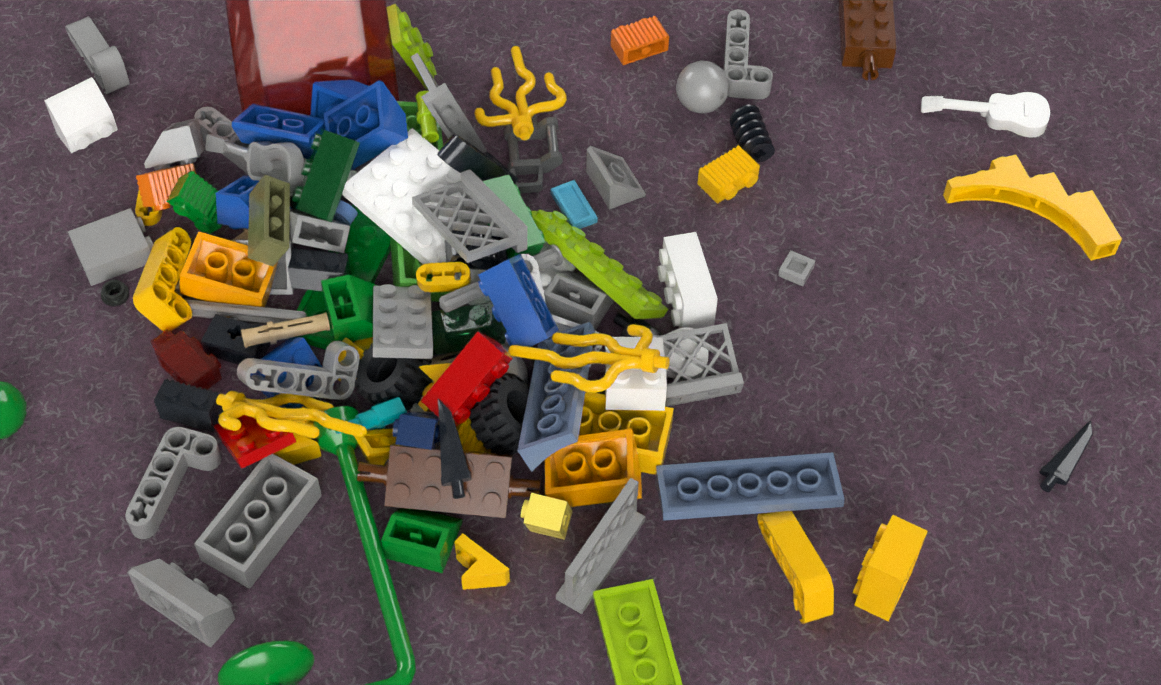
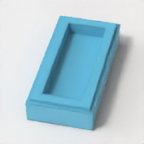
(574, 205)

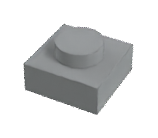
(796, 268)

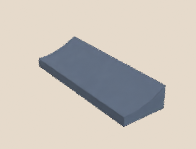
(552, 407)
(748, 486)

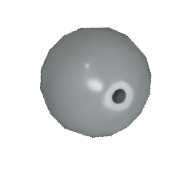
(702, 87)

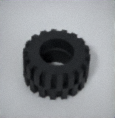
(390, 378)
(501, 415)

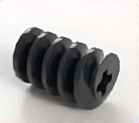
(751, 132)

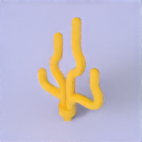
(522, 116)
(620, 357)
(237, 405)

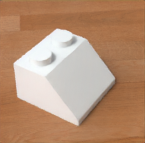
(81, 115)

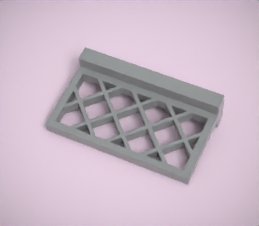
(445, 107)
(488, 209)
(702, 387)
(602, 550)

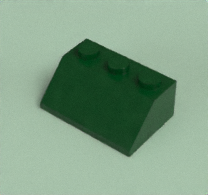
(325, 174)

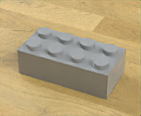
(258, 520)

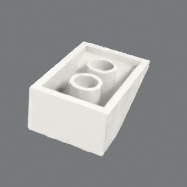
(637, 388)

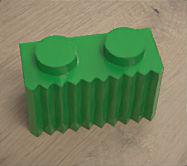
(196, 201)

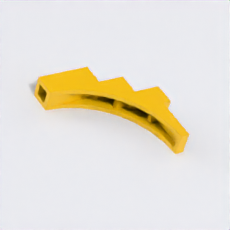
(1009, 183)

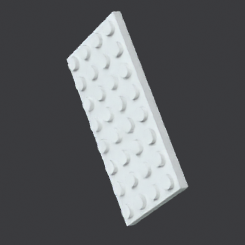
(385, 195)

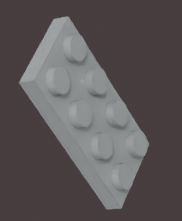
(402, 322)

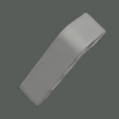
(98, 56)
(743, 79)
(215, 123)
(297, 374)
(167, 483)

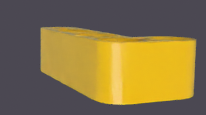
(155, 291)
(800, 563)

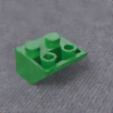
(349, 307)
(420, 538)

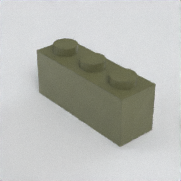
(269, 220)

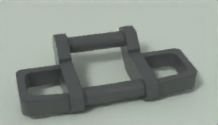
(545, 128)

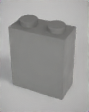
(316, 232)
(111, 246)

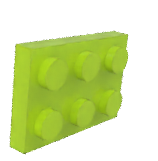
(409, 41)

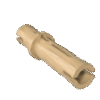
(284, 330)

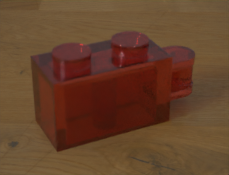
(186, 360)

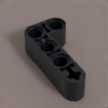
(464, 156)

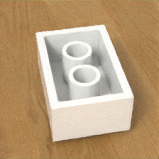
(687, 282)

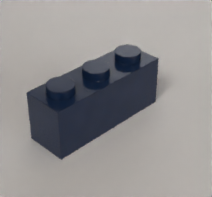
(417, 430)

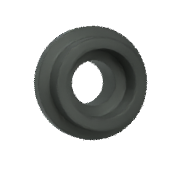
(112, 287)

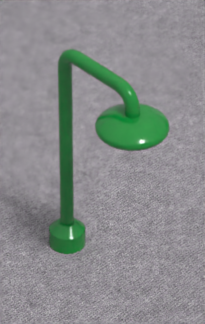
(291, 661)

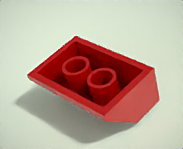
(468, 377)

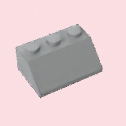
(183, 600)

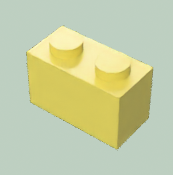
(546, 515)

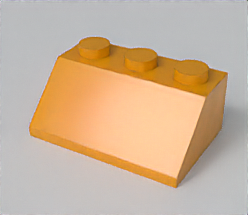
(224, 274)
(593, 468)

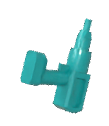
(380, 415)

